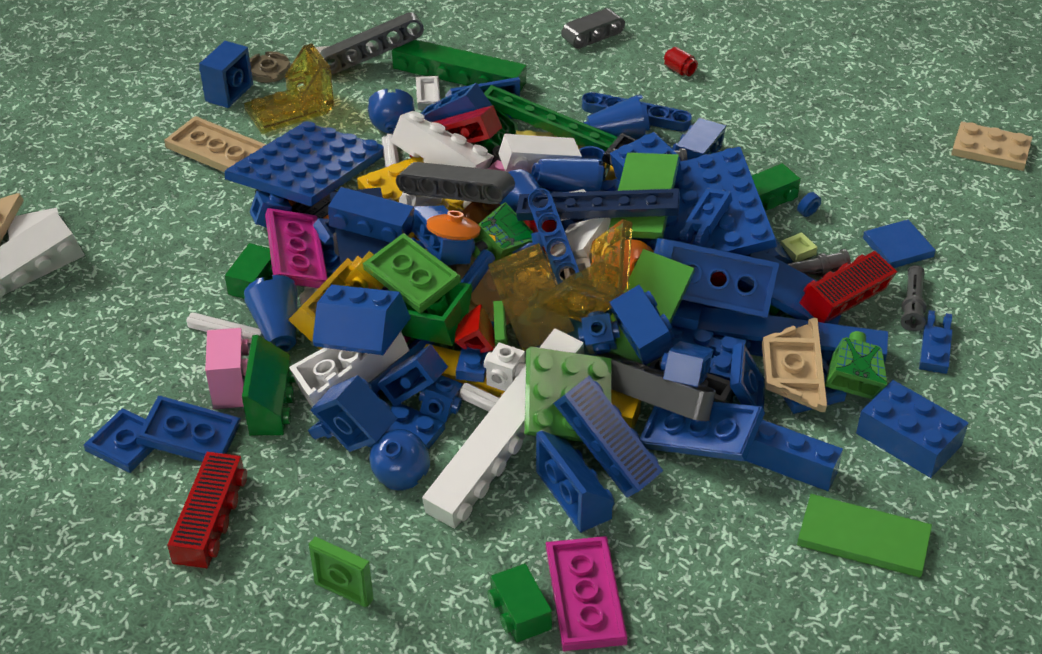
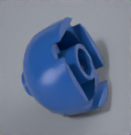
(386, 108)
(399, 459)

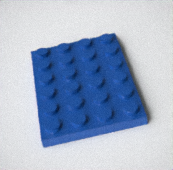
(305, 163)

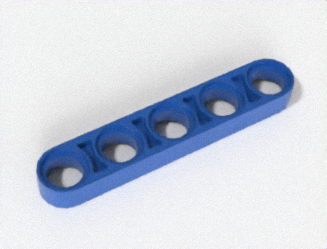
(669, 114)
(550, 239)

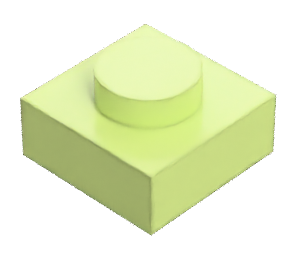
(799, 247)

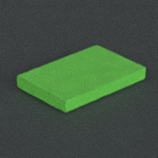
(412, 272)

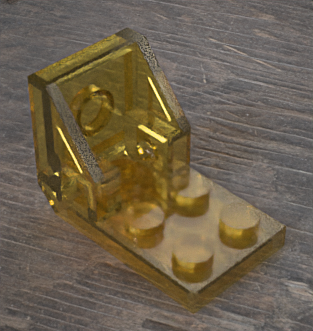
(296, 103)
(521, 283)
(598, 284)

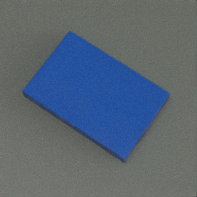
(187, 429)

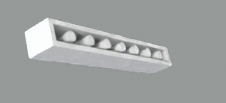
(487, 448)

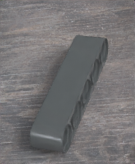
(382, 44)
(455, 182)
(649, 386)

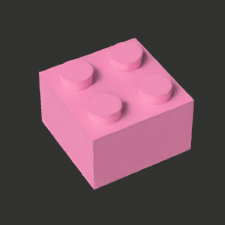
(226, 366)

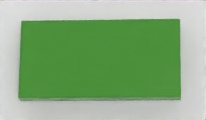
(648, 172)
(666, 282)
(865, 535)

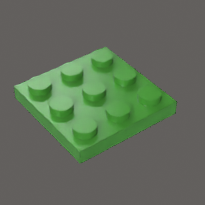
(550, 377)

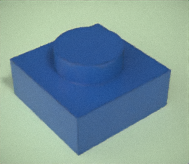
(324, 230)

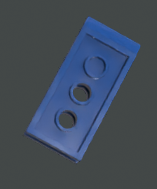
(734, 267)

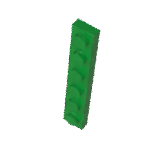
(548, 119)

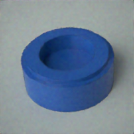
(809, 204)

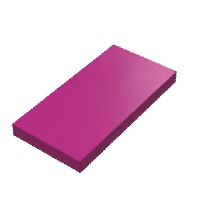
(295, 247)
(585, 594)

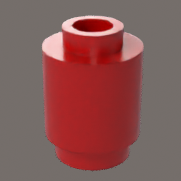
(680, 61)

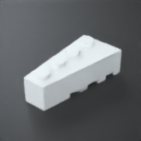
(436, 144)
(37, 253)
(332, 366)

